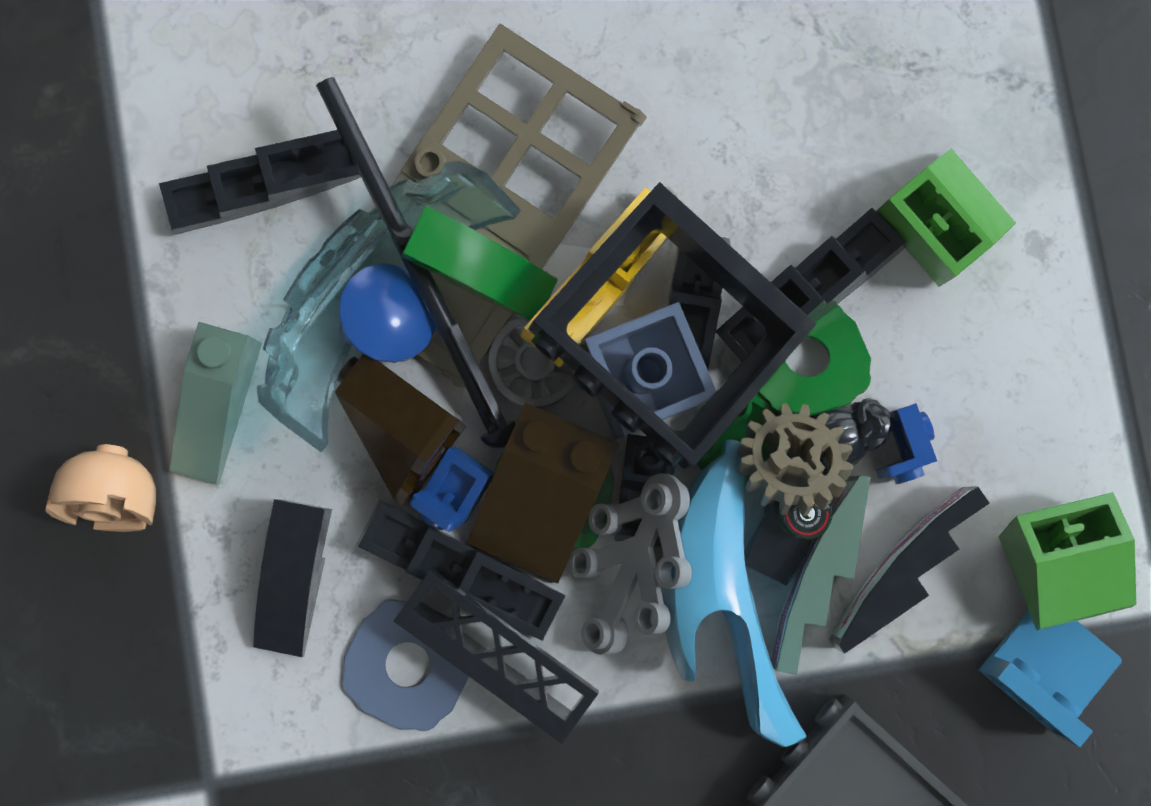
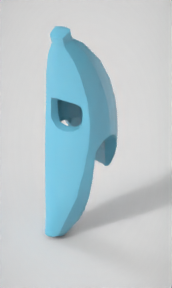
(719, 581)

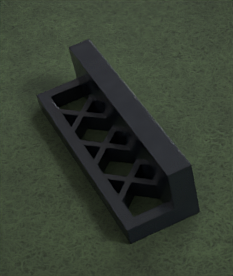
(488, 665)

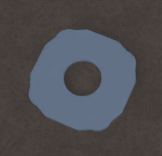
(374, 691)

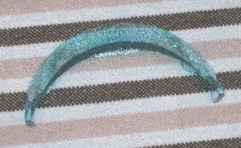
(308, 344)

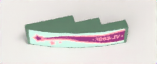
(812, 583)

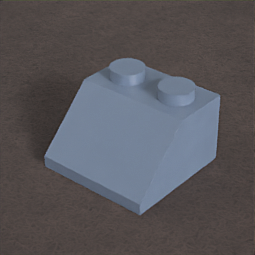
(655, 362)

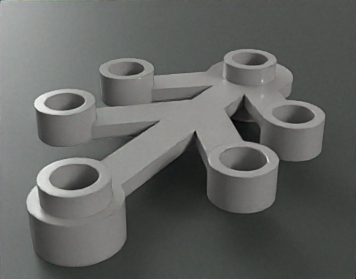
(660, 507)

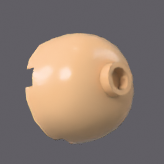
(103, 489)

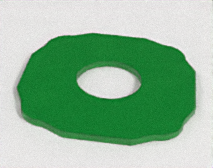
(839, 383)

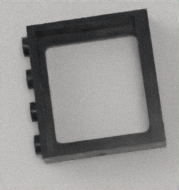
(783, 323)

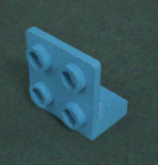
(1052, 673)

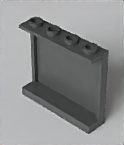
(850, 764)

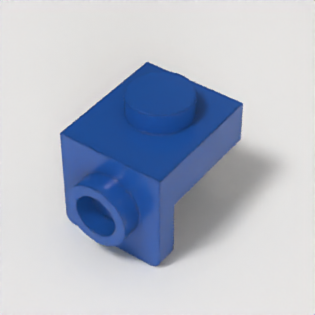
(912, 436)
(452, 491)

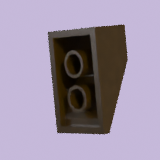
(542, 492)

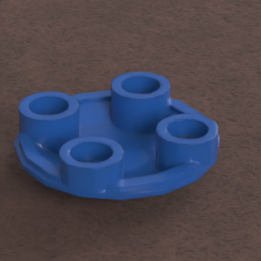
(384, 314)

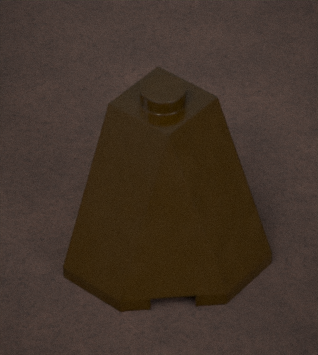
(396, 424)

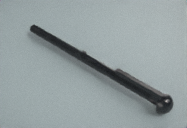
(453, 339)

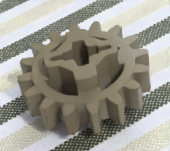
(794, 465)

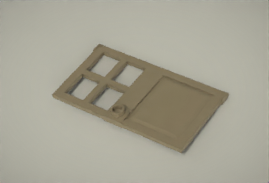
(532, 232)

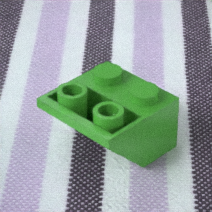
(946, 218)
(1072, 560)

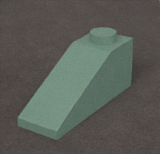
(211, 400)

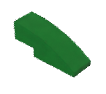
(478, 264)

